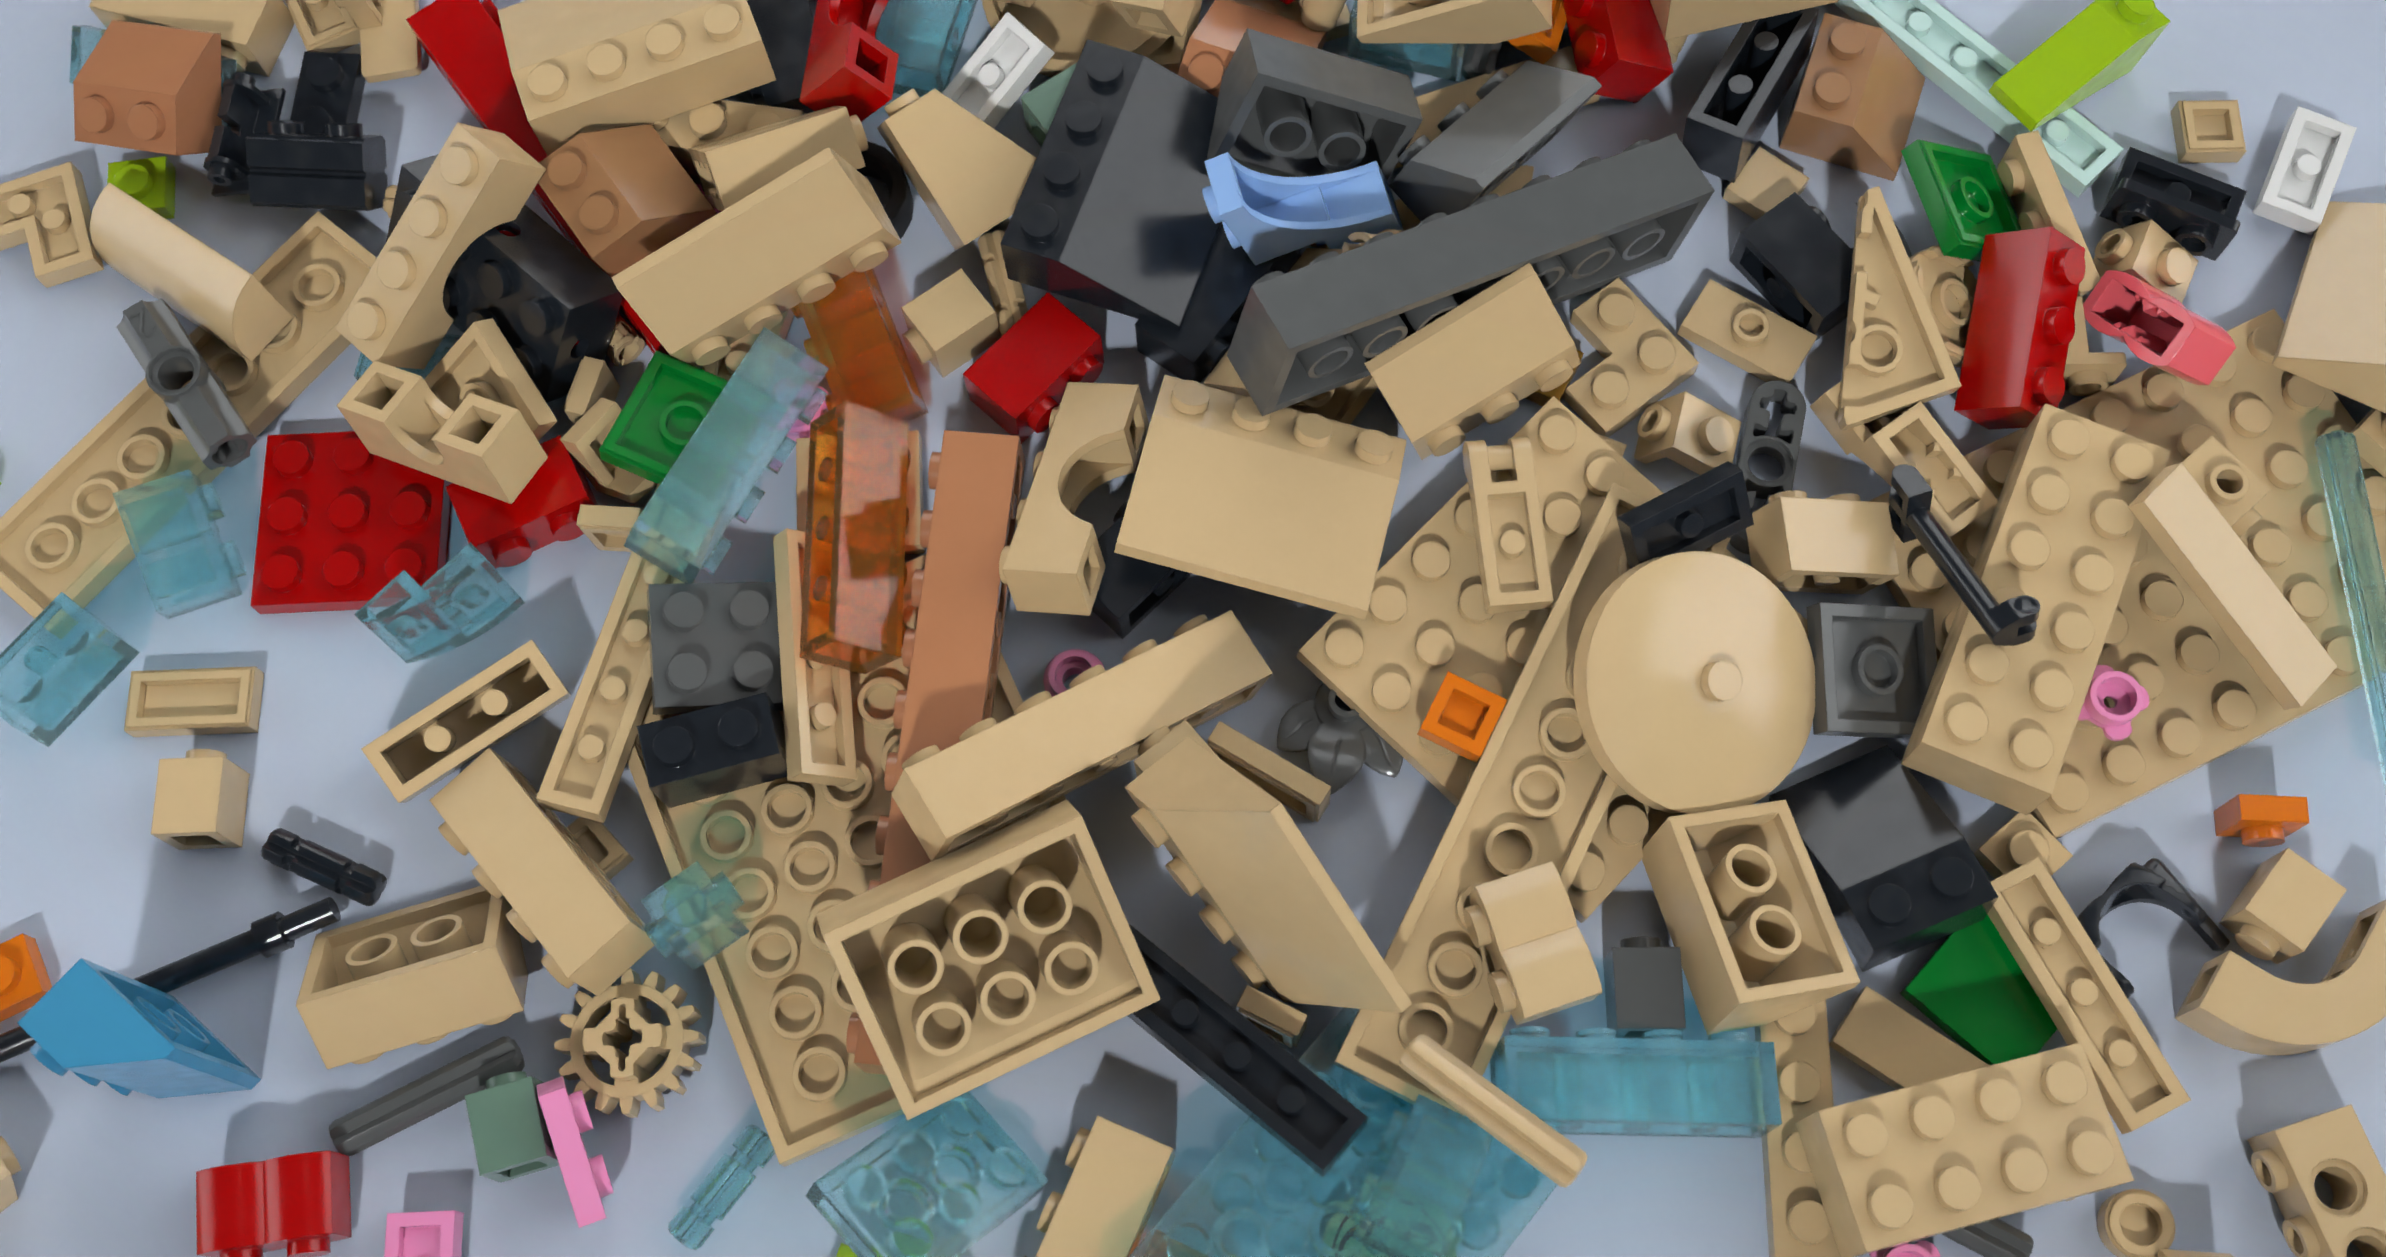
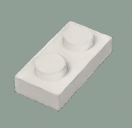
(999, 71)
(2304, 170)

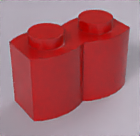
(274, 1205)

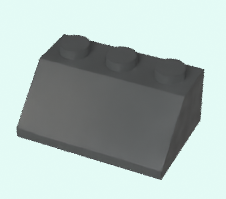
(1310, 110)
(1490, 139)

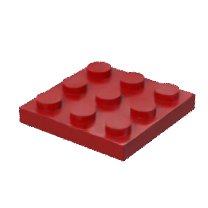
(342, 524)

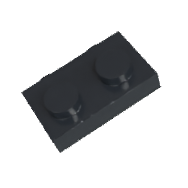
(2182, 202)

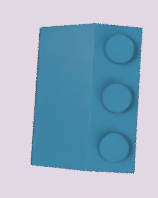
(129, 1037)

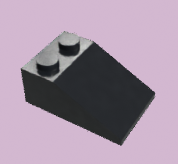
(1887, 857)

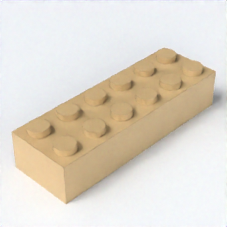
(2065, 536)

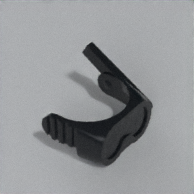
(2153, 885)

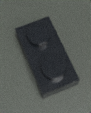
(328, 90)
(1688, 516)

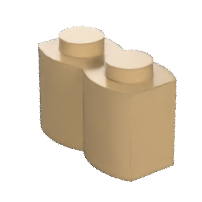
(1532, 943)

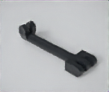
(1911, 519)

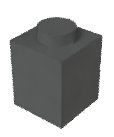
(1643, 987)

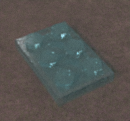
(928, 1184)

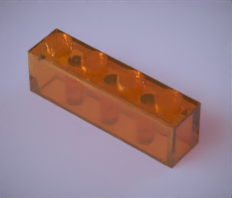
(861, 348)
(855, 539)

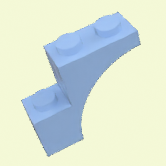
(1287, 213)

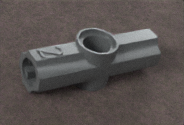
(202, 405)

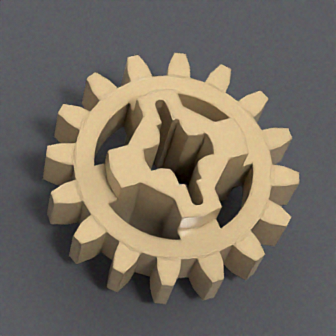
(603, 1043)

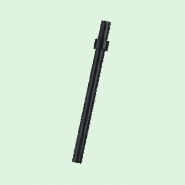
(267, 937)

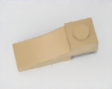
(1918, 441)

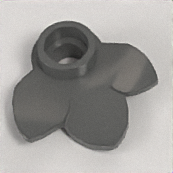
(1335, 740)

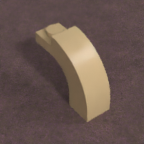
(2272, 1016)

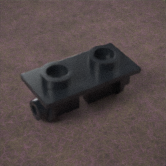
(245, 112)

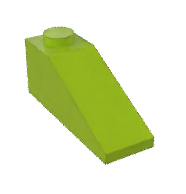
(2079, 59)

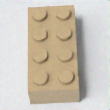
(1962, 1150)

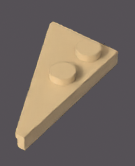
(1891, 336)

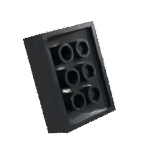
(1119, 192)

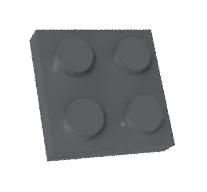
(712, 644)
(1870, 667)

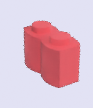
(2158, 327)

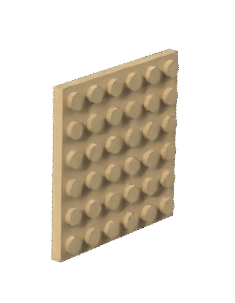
(1433, 620)

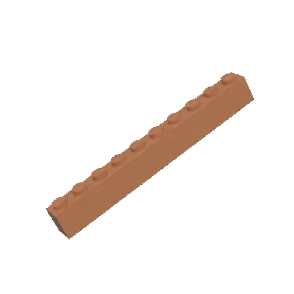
(956, 633)

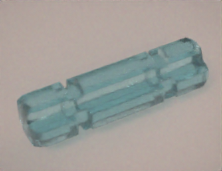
(722, 1188)

